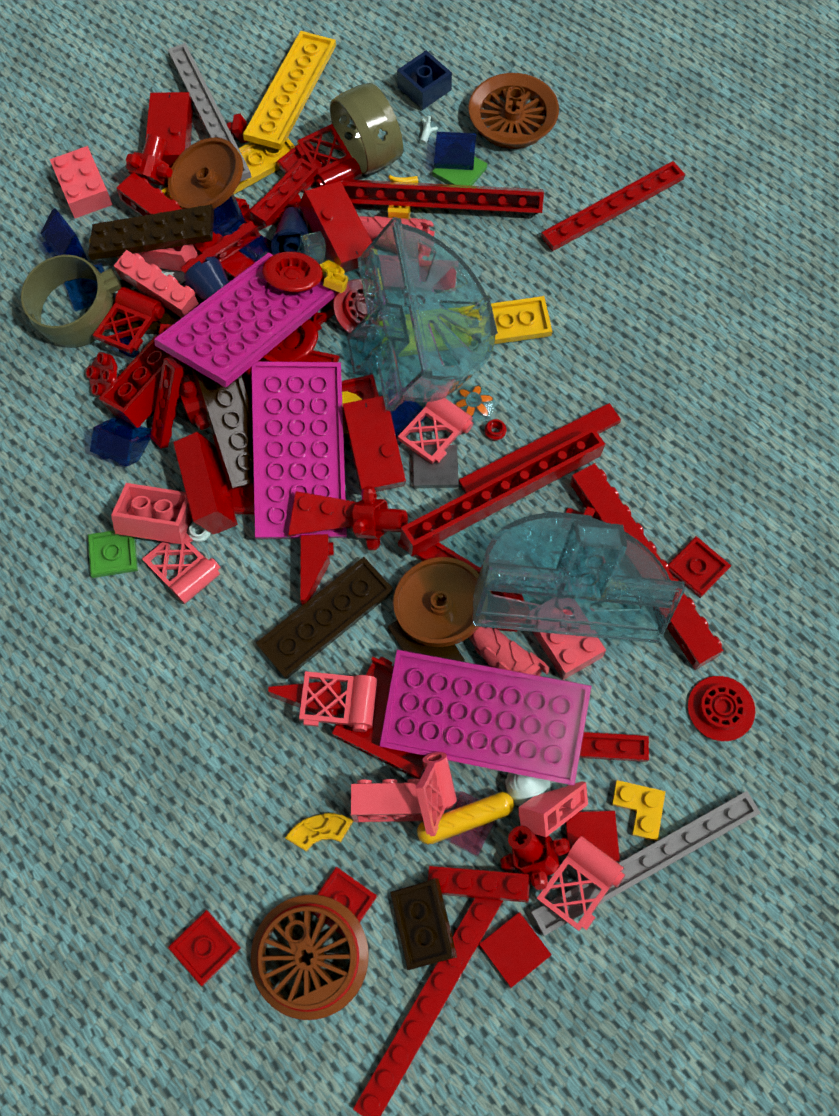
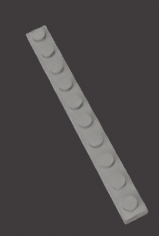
(202, 98)
(656, 857)

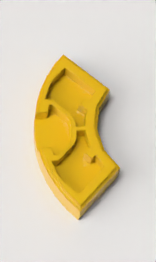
(334, 276)
(318, 828)

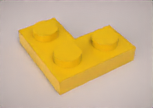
(647, 804)

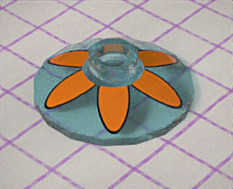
(479, 409)

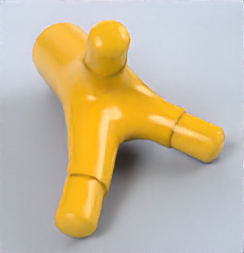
(414, 179)

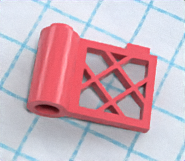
(448, 417)
(192, 578)
(358, 704)
(435, 790)
(594, 866)

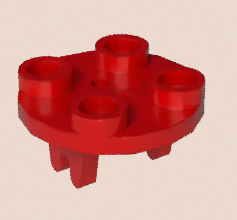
(101, 373)

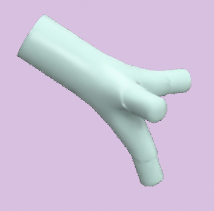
(427, 130)

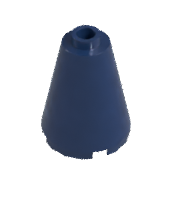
(288, 231)
(206, 277)

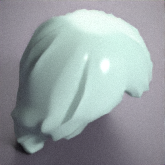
(525, 787)

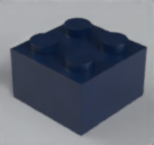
(424, 79)

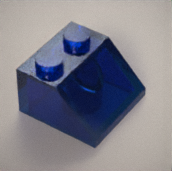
(60, 237)
(119, 441)

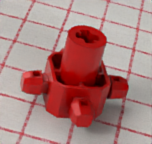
(149, 162)
(192, 402)
(374, 518)
(534, 855)

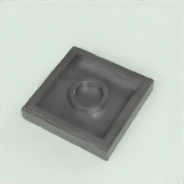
(436, 475)

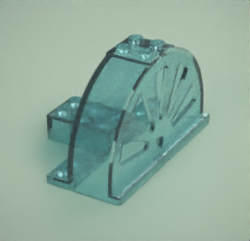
(424, 319)
(571, 566)

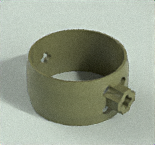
(369, 112)
(53, 273)

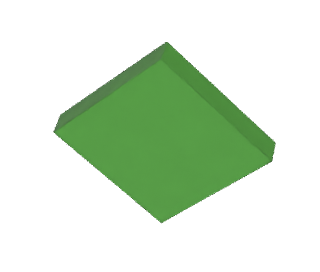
(461, 176)
(111, 554)

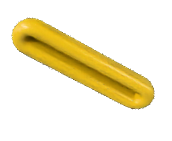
(469, 817)

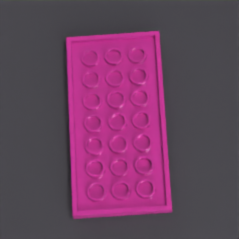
(240, 324)
(295, 440)
(486, 716)

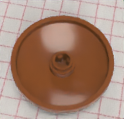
(206, 173)
(437, 602)

